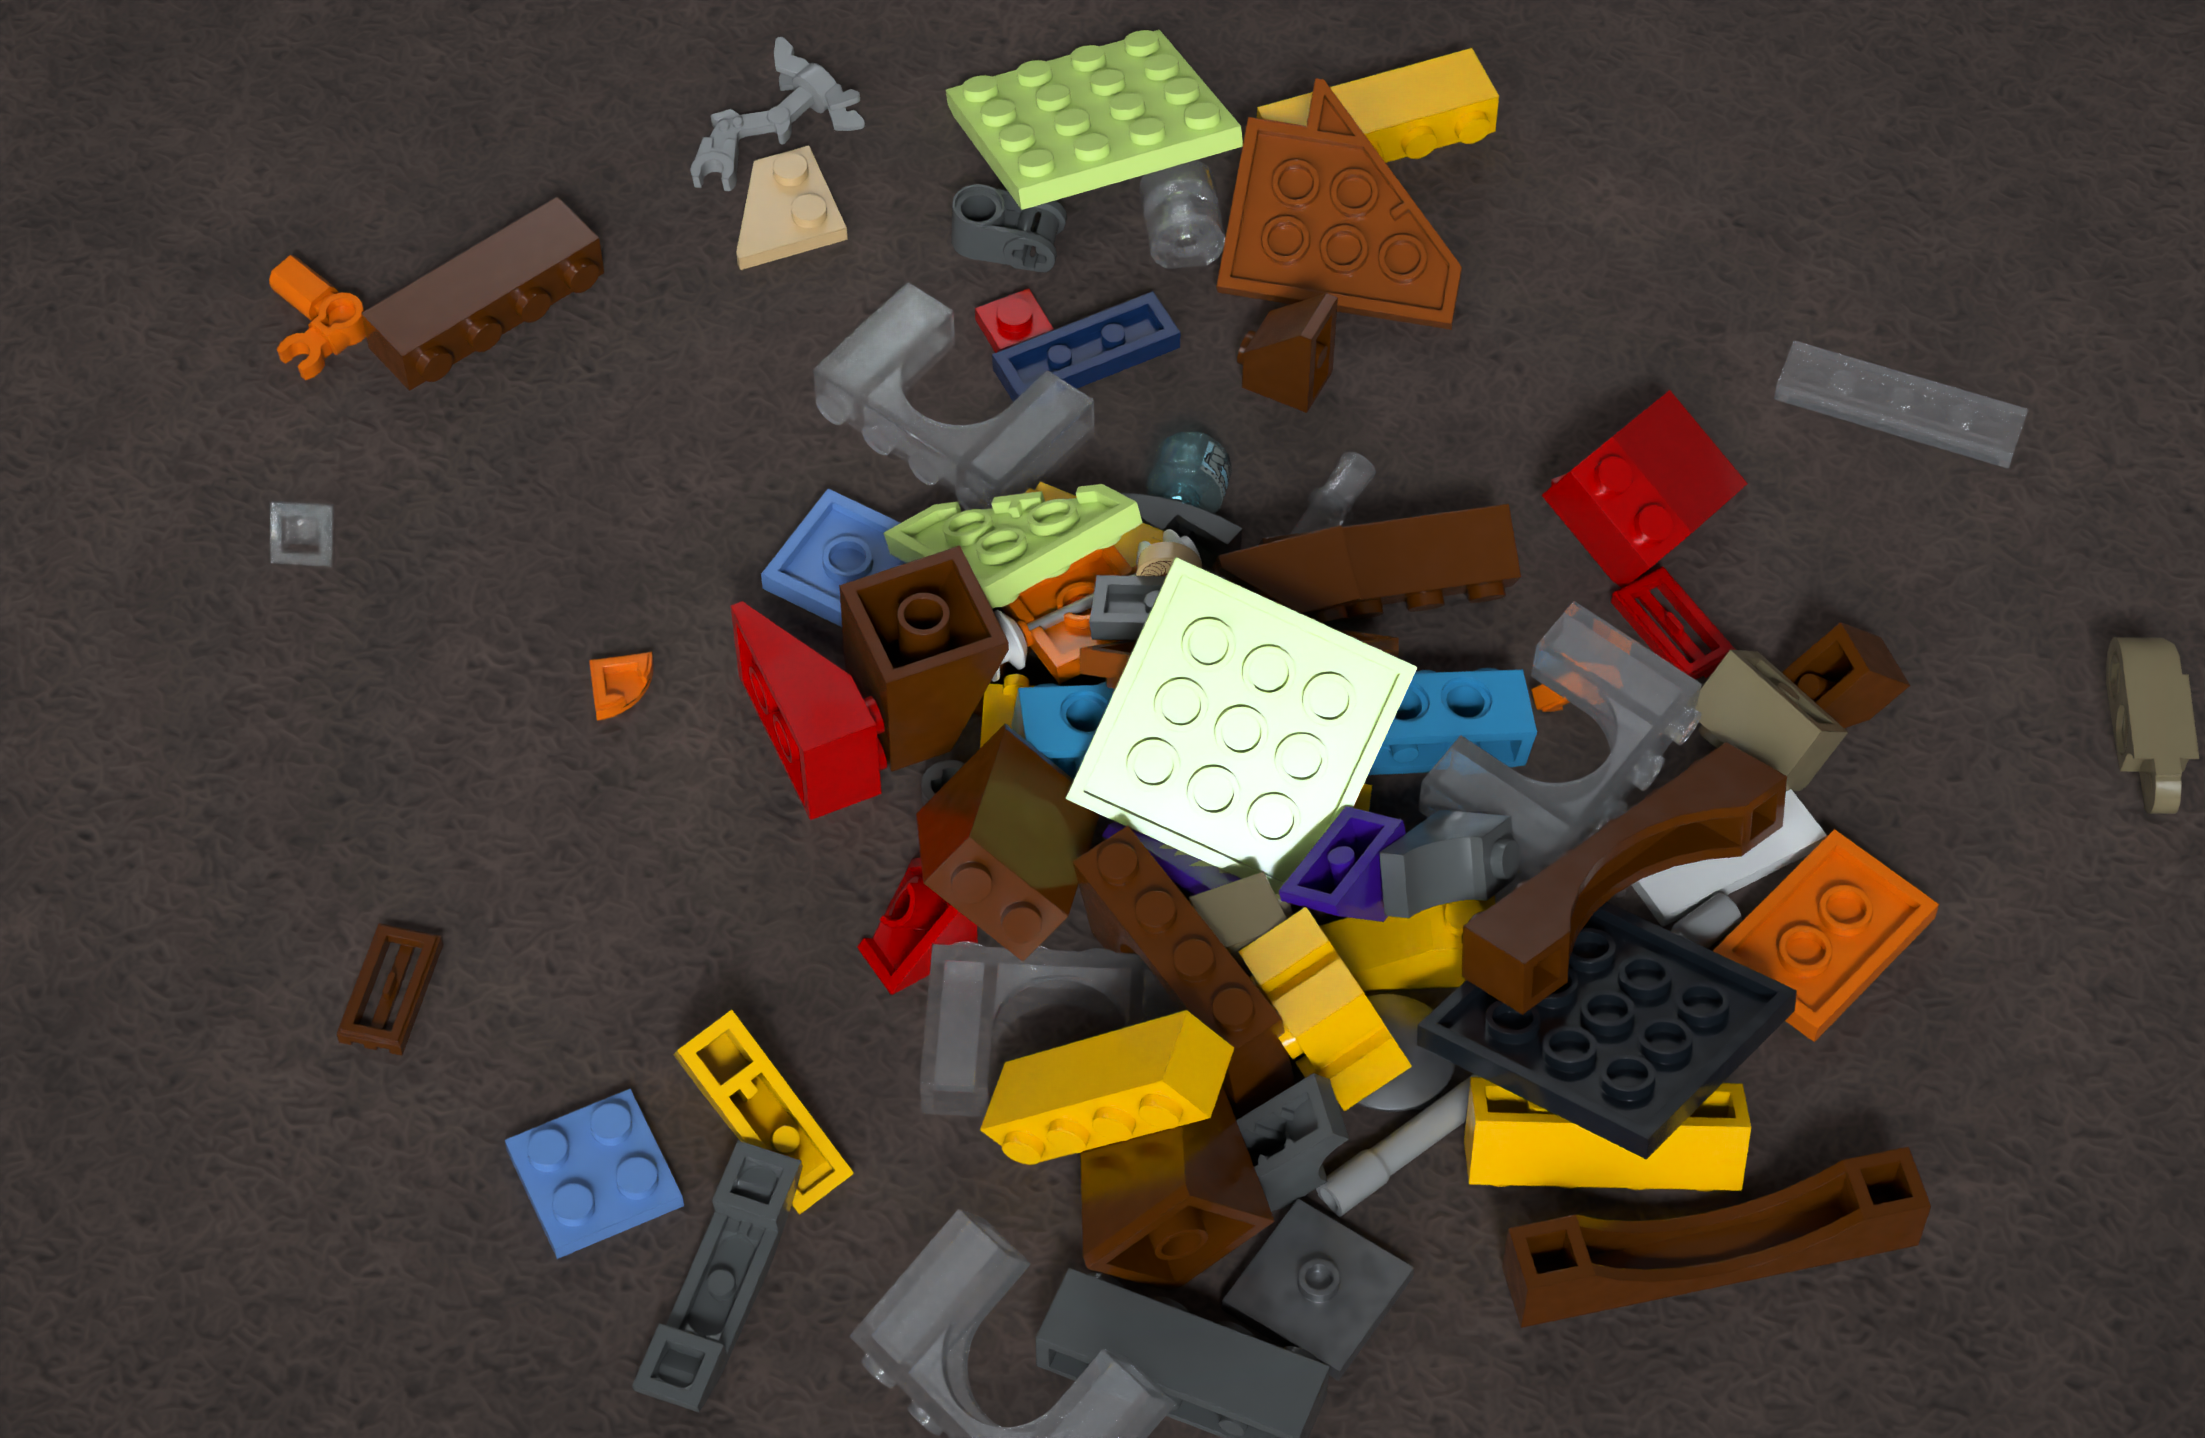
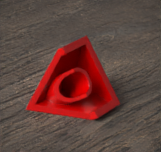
(909, 928)

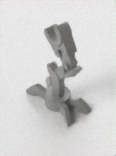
(812, 89)

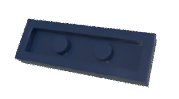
(1091, 346)

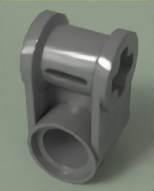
(996, 230)

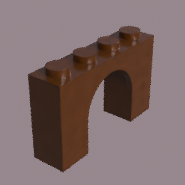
(1142, 912)

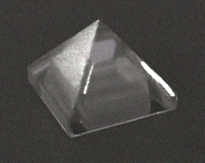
(301, 525)

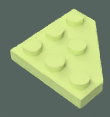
(1019, 536)

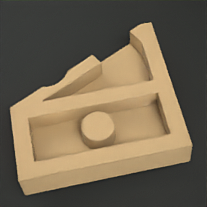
(787, 210)

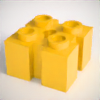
(1323, 1010)

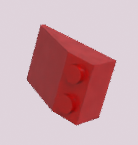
(1644, 490)
(810, 715)

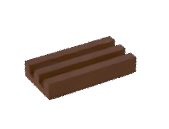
(376, 1035)

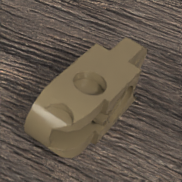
(2151, 717)

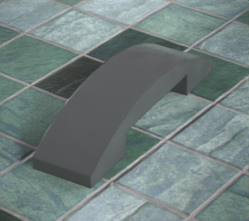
(723, 1279)

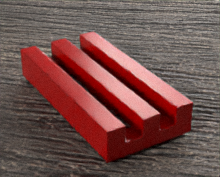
(1653, 636)

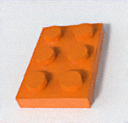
(1830, 930)

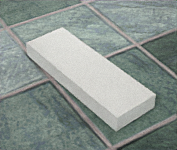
(1685, 887)

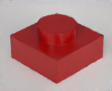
(1012, 320)

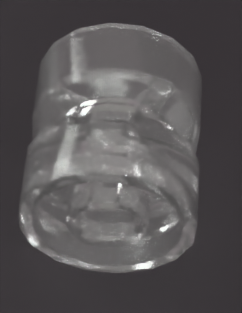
(1182, 215)

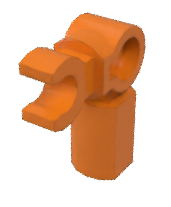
(333, 315)

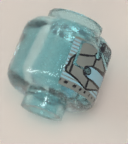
(1191, 471)

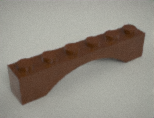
(1707, 812)
(1599, 1265)

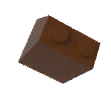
(923, 651)
(1005, 842)
(1171, 1201)

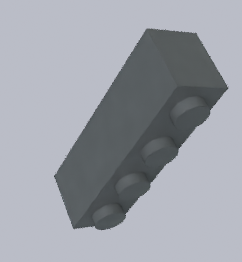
(1208, 1369)

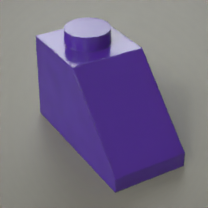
(1344, 867)

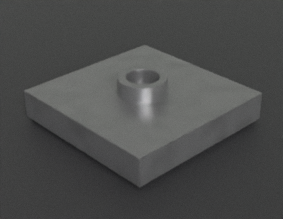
(1318, 1287)

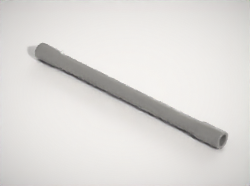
(1374, 1166)

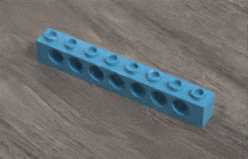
(1481, 705)

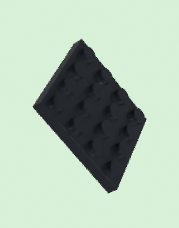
(1627, 1039)

